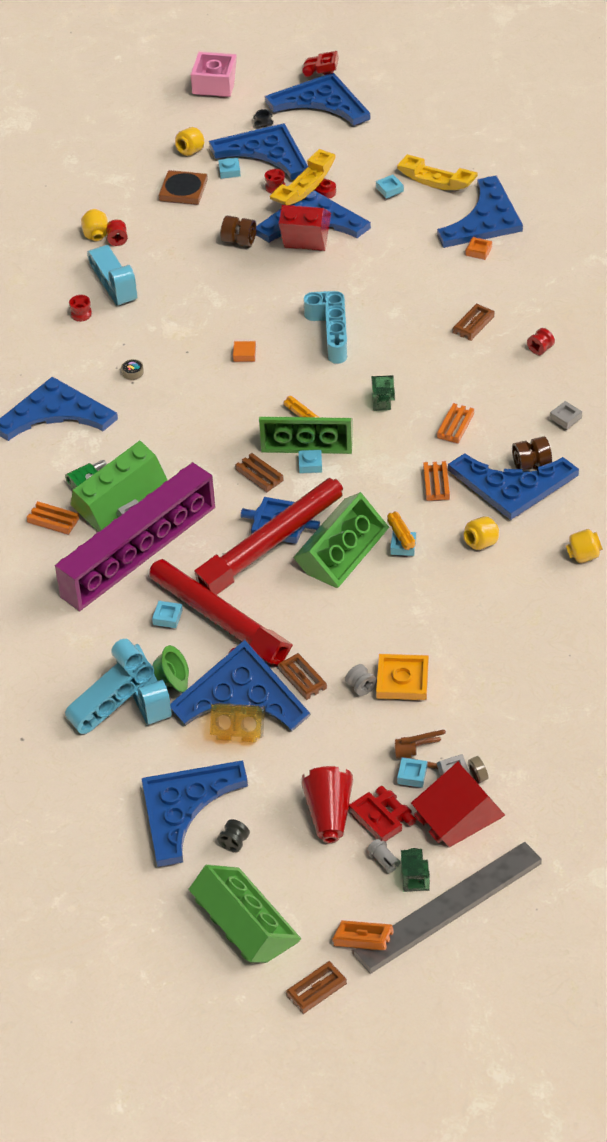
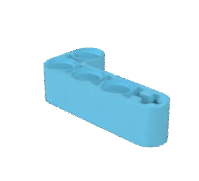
(117, 280)
(329, 307)
(111, 689)
(152, 699)

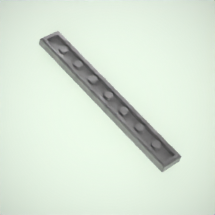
(452, 905)

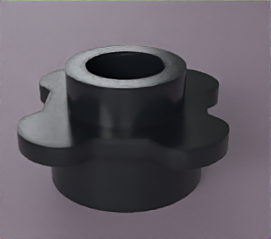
(263, 118)

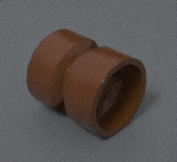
(236, 230)
(530, 454)

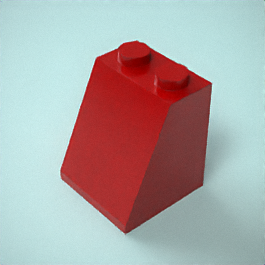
(304, 227)
(455, 807)

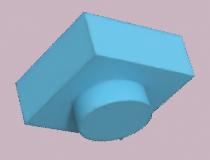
(229, 168)
(389, 186)
(310, 461)
(397, 548)
(167, 614)
(412, 772)

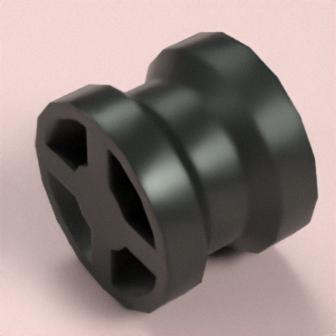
(234, 834)

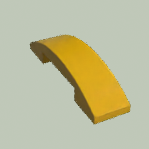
(415, 168)
(307, 181)

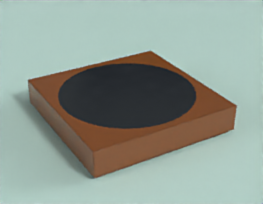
(183, 187)

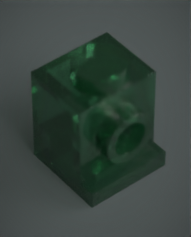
(382, 392)
(414, 871)

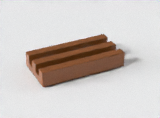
(477, 322)
(262, 470)
(311, 689)
(319, 990)

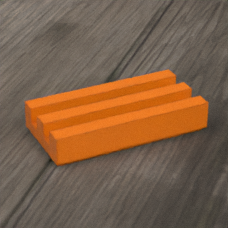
(449, 417)
(435, 468)
(54, 515)
(363, 935)

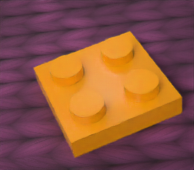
(402, 677)

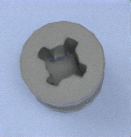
(360, 679)

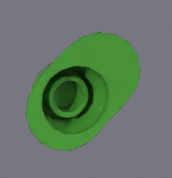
(172, 668)

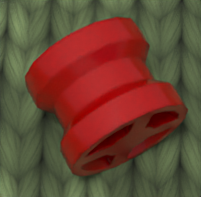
(274, 179)
(114, 227)
(80, 308)
(540, 341)

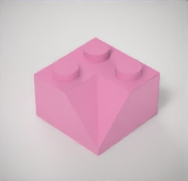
(213, 74)

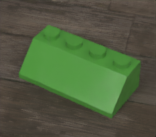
(306, 433)
(116, 484)
(342, 541)
(243, 913)

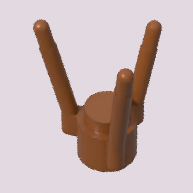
(407, 747)

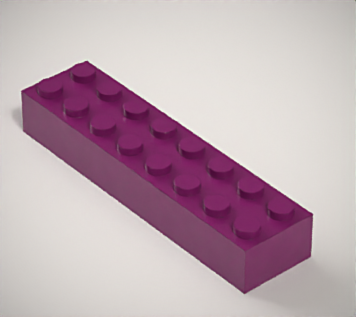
(135, 536)

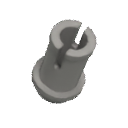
(379, 850)

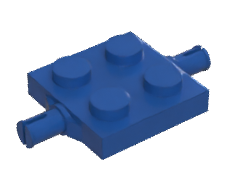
(271, 508)

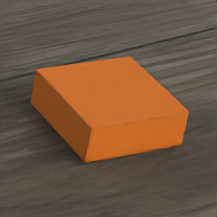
(479, 248)
(244, 351)

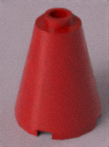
(328, 800)

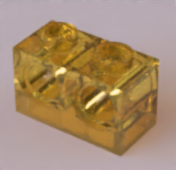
(237, 715)

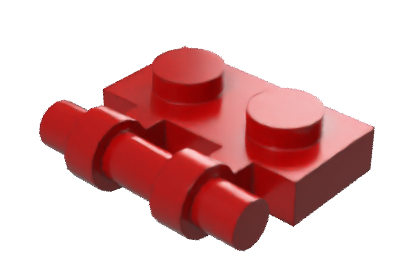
(323, 63)
(376, 818)

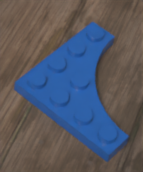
(321, 93)
(268, 144)
(341, 218)
(489, 219)
(53, 404)
(512, 489)
(244, 681)
(177, 799)

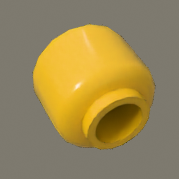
(189, 141)
(94, 224)
(481, 533)
(584, 546)

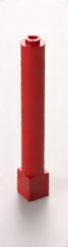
(220, 571)
(263, 641)

